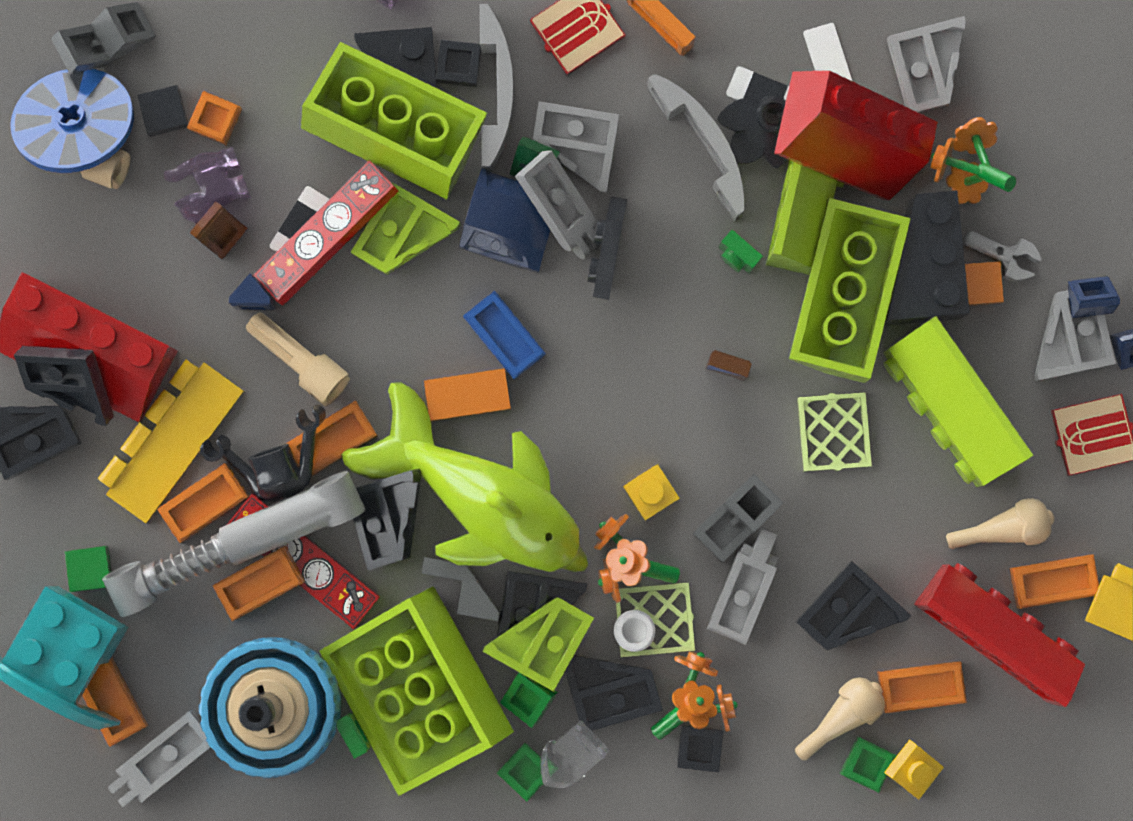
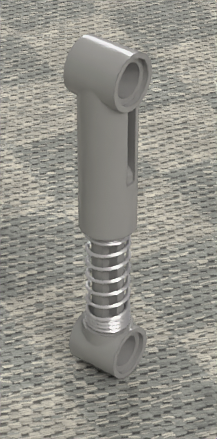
(323, 505)

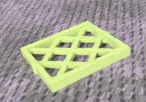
(831, 399)
(687, 617)

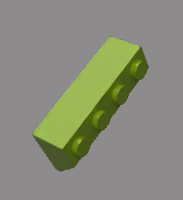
(392, 120)
(800, 218)
(849, 290)
(956, 404)

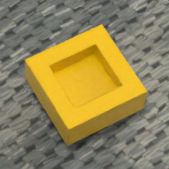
(651, 492)
(914, 769)

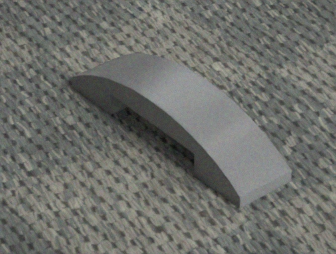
(494, 42)
(675, 100)

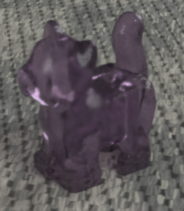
(210, 174)

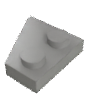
(927, 63)
(582, 137)
(1072, 343)

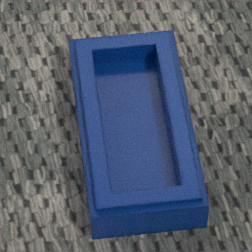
(504, 335)

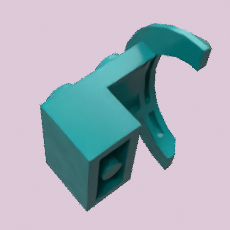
(60, 653)

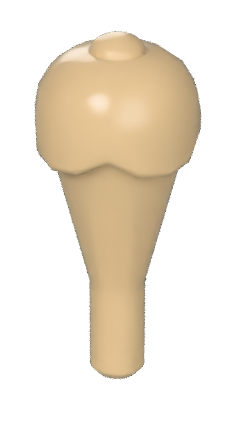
(1024, 523)
(858, 704)

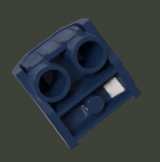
(504, 223)

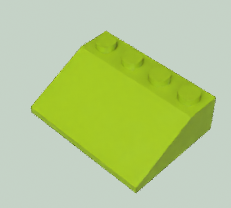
(416, 691)

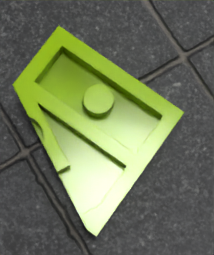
(402, 232)
(542, 642)

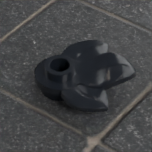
(752, 132)

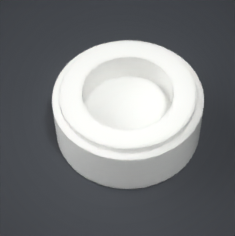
(634, 630)

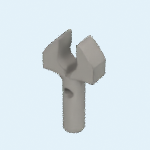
(1005, 254)

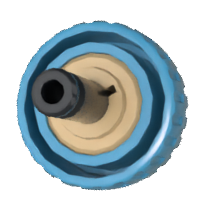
(270, 707)

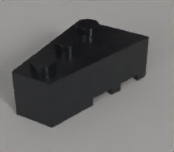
(932, 263)

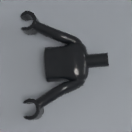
(274, 470)

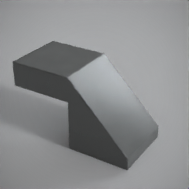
(107, 38)
(738, 517)
(473, 597)

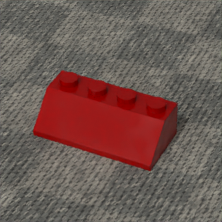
(853, 133)
(127, 358)
(1001, 634)

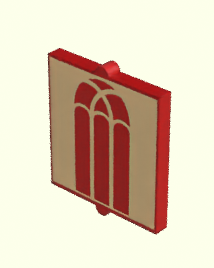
(576, 31)
(1094, 434)

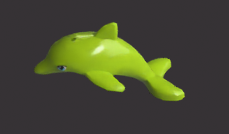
(501, 507)

